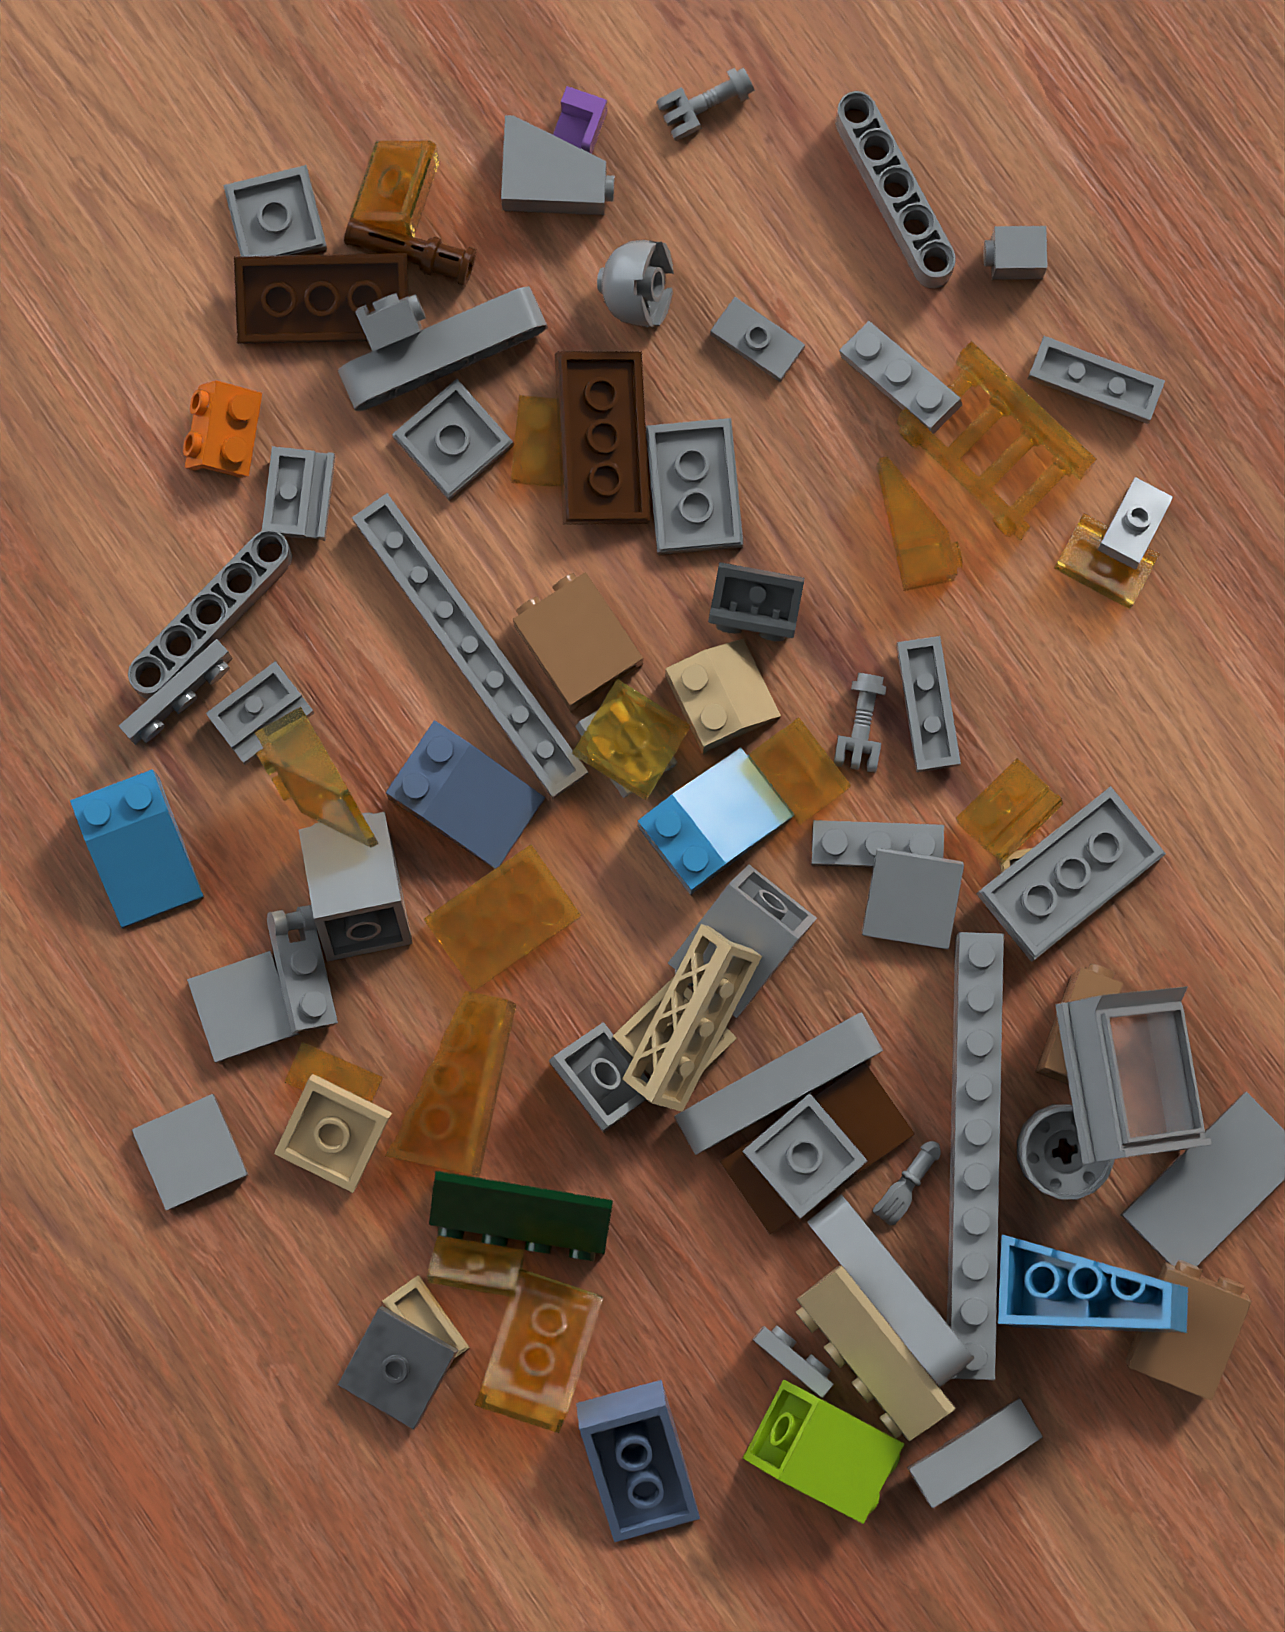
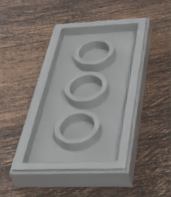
(1070, 873)
(1212, 1185)

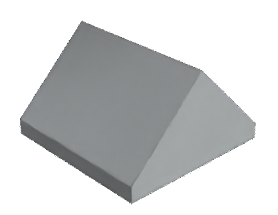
(594, 1075)

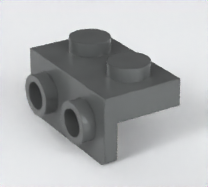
(756, 601)

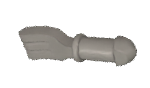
(899, 1195)

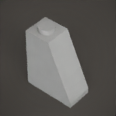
(550, 173)

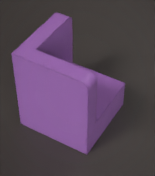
(580, 118)

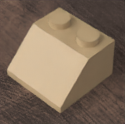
(721, 694)

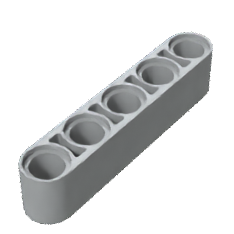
(895, 170)
(442, 348)
(215, 593)
(778, 1083)
(891, 1290)

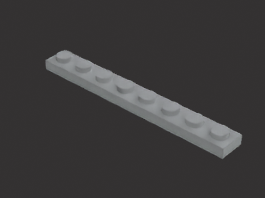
(470, 646)

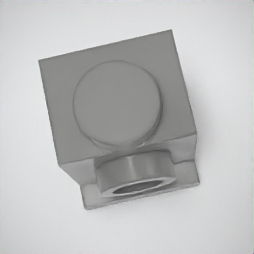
(391, 320)

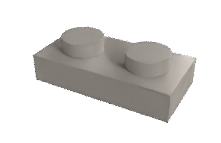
(809, 1371)

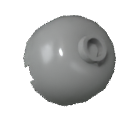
(636, 282)

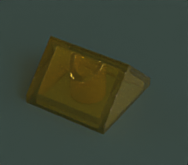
(397, 185)

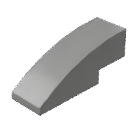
(974, 1453)

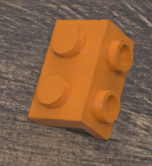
(222, 428)

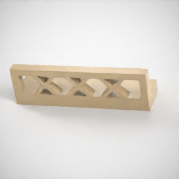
(695, 1024)

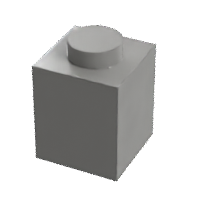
(1016, 252)

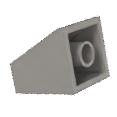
(355, 890)
(757, 917)

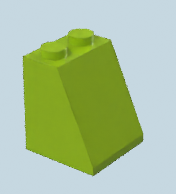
(823, 1452)

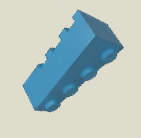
(1072, 1292)

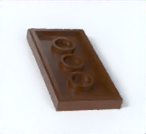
(312, 295)
(602, 437)
(859, 1110)

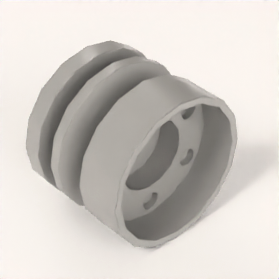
(1049, 1172)

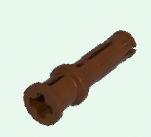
(429, 255)

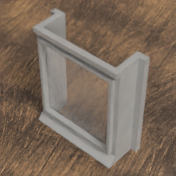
(1131, 1074)

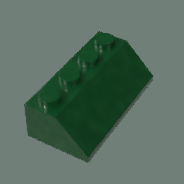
(520, 1213)

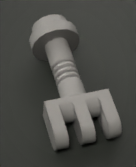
(688, 109)
(868, 687)

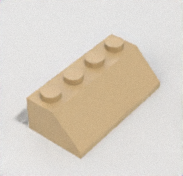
(874, 1354)

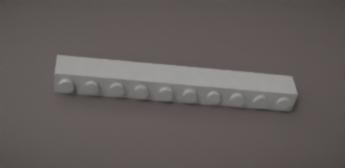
(975, 1148)

